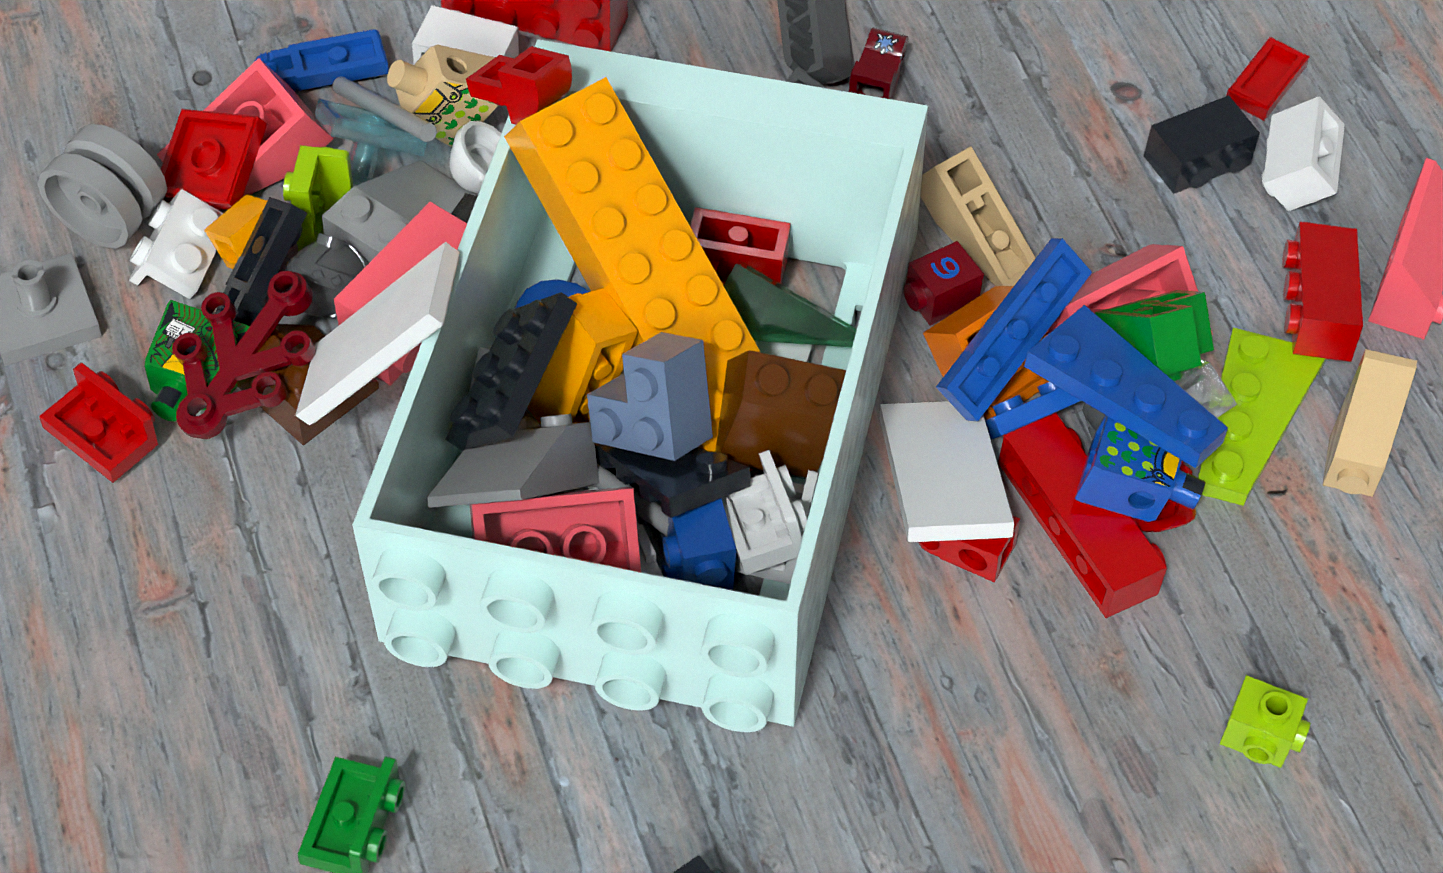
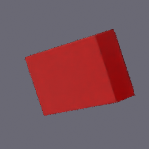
(1267, 78)

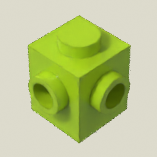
(1266, 723)

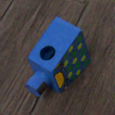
(1133, 475)

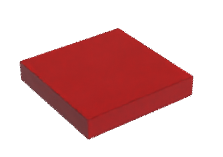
(212, 156)

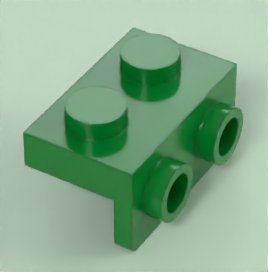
(351, 816)

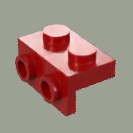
(101, 424)

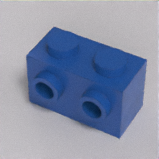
(701, 547)

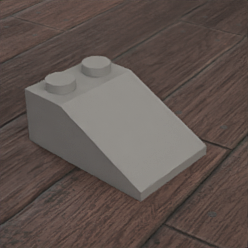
(384, 205)
(522, 467)

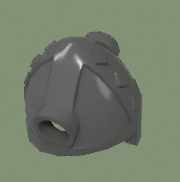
(327, 268)

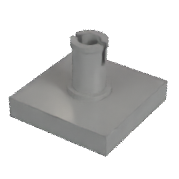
(44, 309)

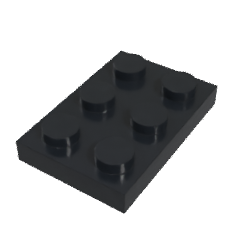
(510, 372)

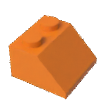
(956, 331)

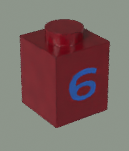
(942, 282)

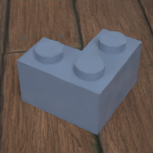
(658, 401)

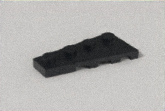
(677, 484)

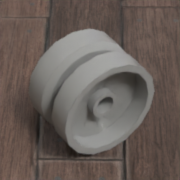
(102, 186)

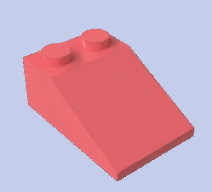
(288, 122)

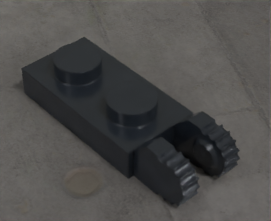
(262, 257)

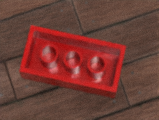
(576, 22)

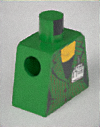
(164, 369)

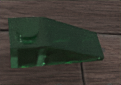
(781, 314)

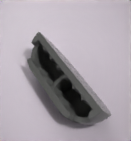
(816, 38)

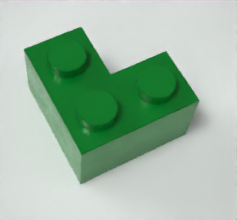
(1165, 329)

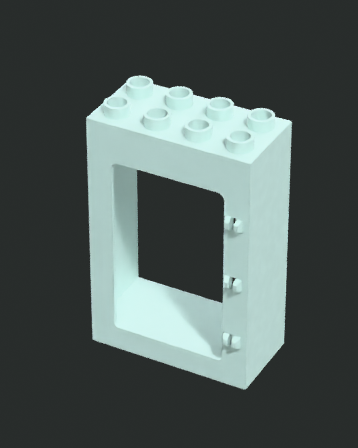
(723, 142)

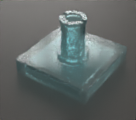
(367, 134)

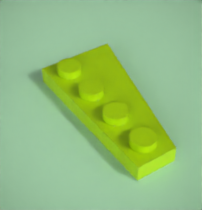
(1268, 390)

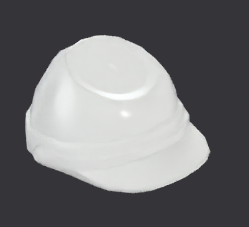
(472, 154)

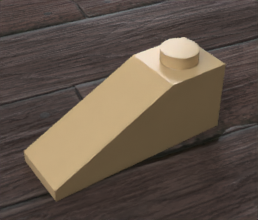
(974, 215)
(1368, 423)

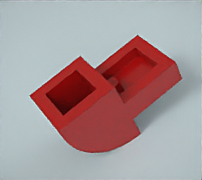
(524, 82)

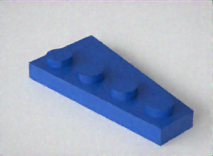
(1119, 381)

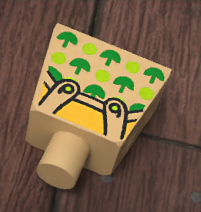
(438, 89)

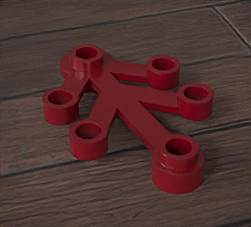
(241, 359)

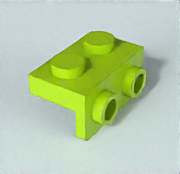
(316, 184)

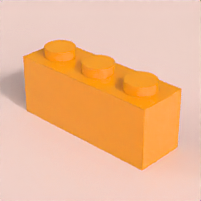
(584, 357)

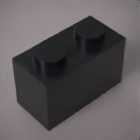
(1201, 144)

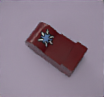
(880, 62)

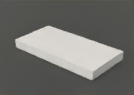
(379, 334)
(944, 473)

